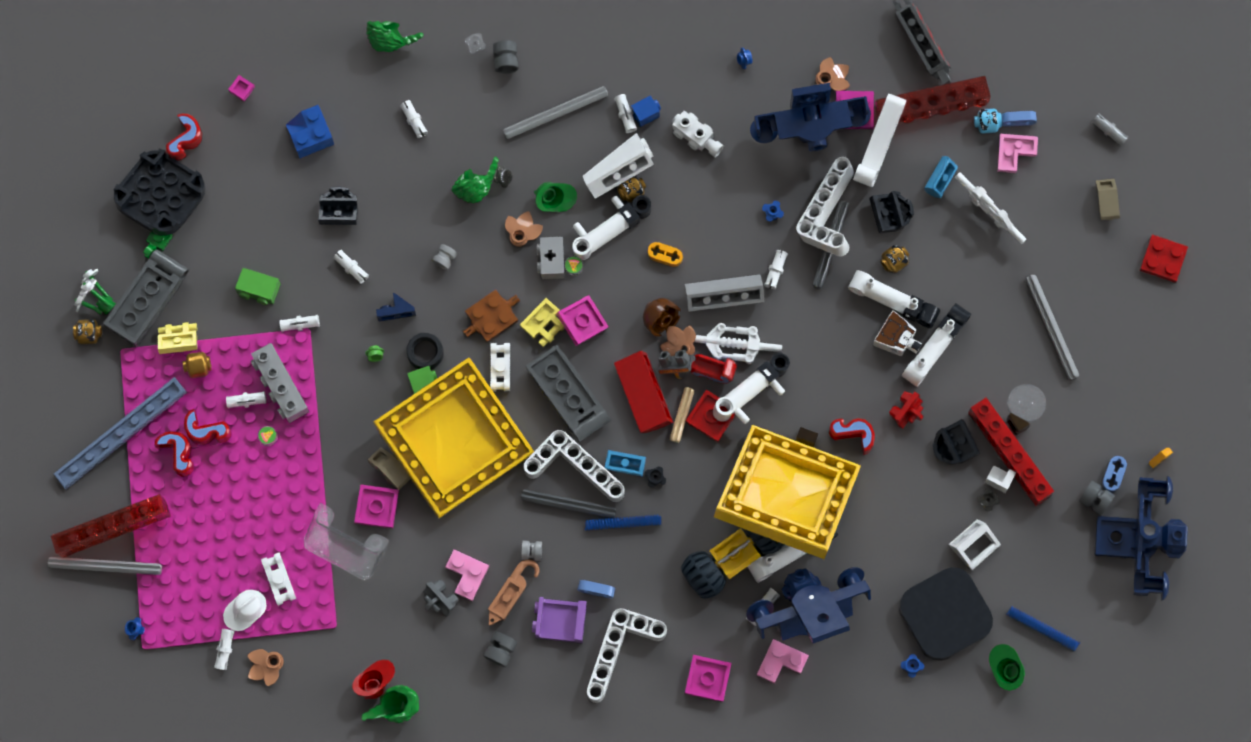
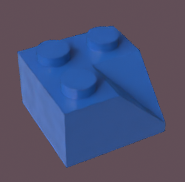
(309, 131)

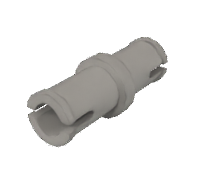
(1109, 129)

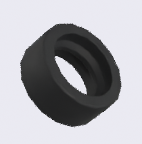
(425, 337)

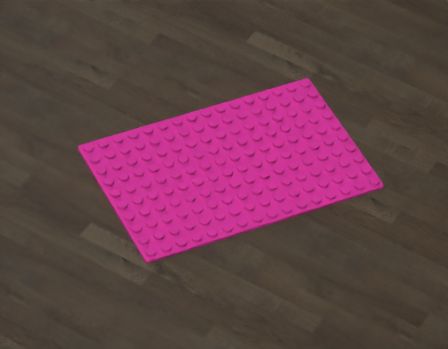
(235, 503)

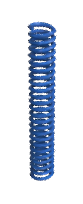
(616, 522)
(1026, 619)

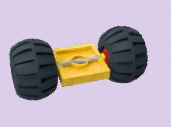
(731, 555)

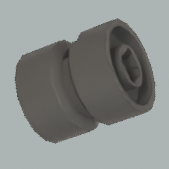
(505, 56)
(1090, 494)
(500, 649)

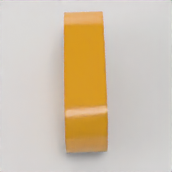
(667, 250)

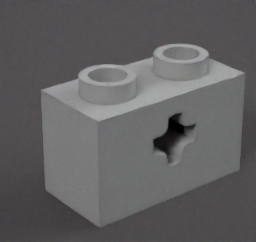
(555, 268)

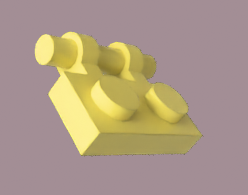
(539, 319)
(177, 338)

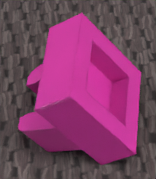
(241, 88)

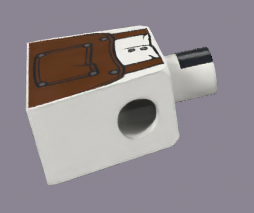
(897, 336)

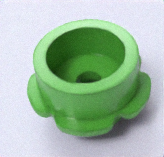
(374, 353)

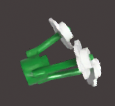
(104, 303)

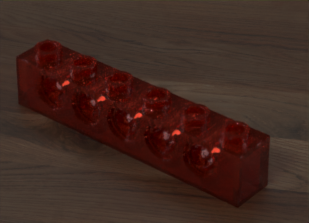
(977, 86)
(110, 526)

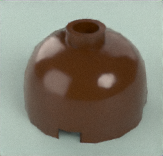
(660, 315)

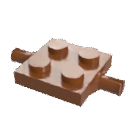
(491, 315)

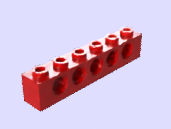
(1011, 451)

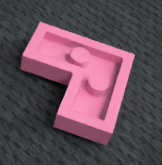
(1013, 146)
(471, 571)
(778, 656)

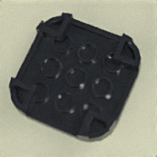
(159, 192)
(946, 613)

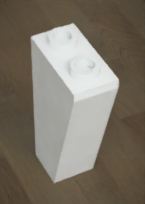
(619, 166)

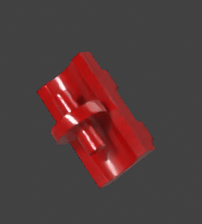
(910, 411)

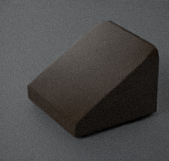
(1017, 424)
(806, 437)

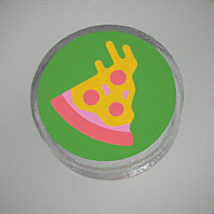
(573, 265)
(267, 436)

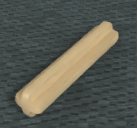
(682, 415)

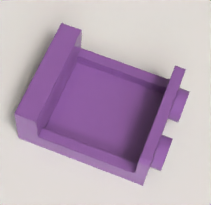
(559, 620)

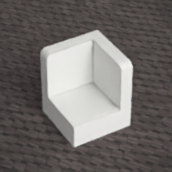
(1000, 479)

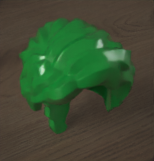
(386, 37)
(474, 187)
(396, 705)

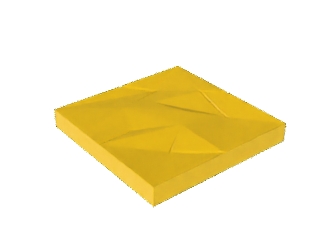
(453, 437)
(787, 491)

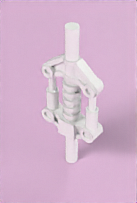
(982, 200)
(753, 345)

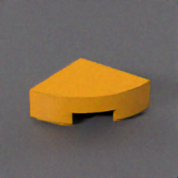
(1161, 456)

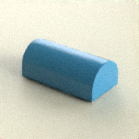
(941, 177)
(625, 463)

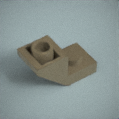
(1107, 199)
(389, 467)

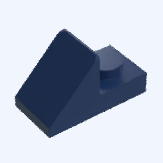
(401, 310)

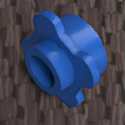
(744, 58)
(770, 216)
(134, 628)
(917, 665)

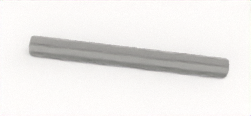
(555, 112)
(1052, 327)
(105, 565)

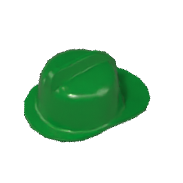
(555, 197)
(1006, 667)

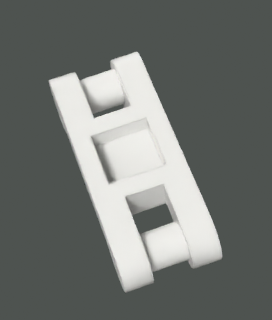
(500, 367)
(278, 579)

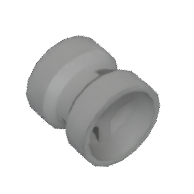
(444, 257)
(536, 550)

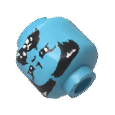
(988, 121)

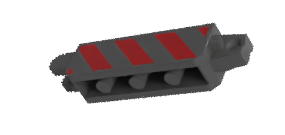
(923, 41)

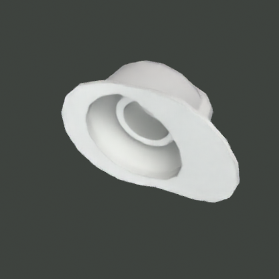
(244, 610)

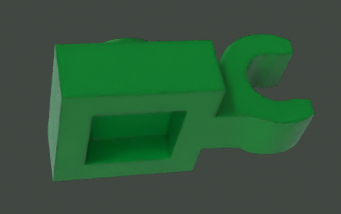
(156, 242)

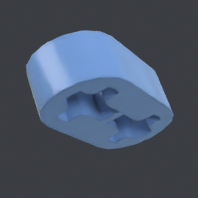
(1019, 118)
(1110, 472)
(596, 589)

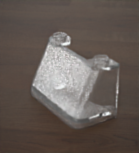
(342, 549)

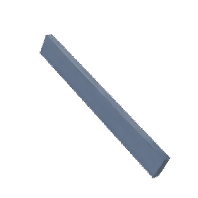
(120, 433)

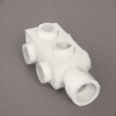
(690, 132)

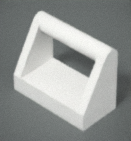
(968, 537)

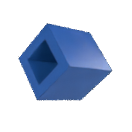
(646, 110)

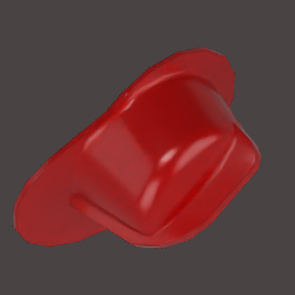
(374, 679)

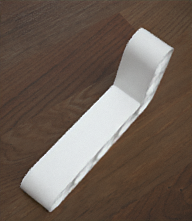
(880, 141)
(824, 209)
(576, 462)
(614, 647)

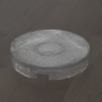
(1027, 402)

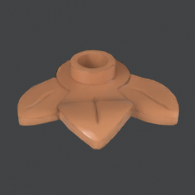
(834, 73)
(522, 226)
(678, 339)
(262, 666)

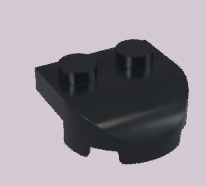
(338, 207)
(891, 211)
(955, 444)

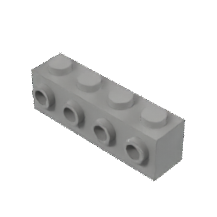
(724, 293)
(279, 382)

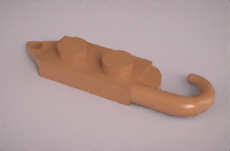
(510, 592)

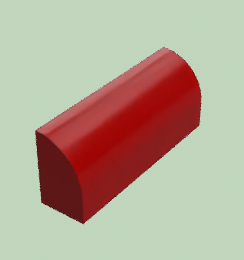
(643, 392)

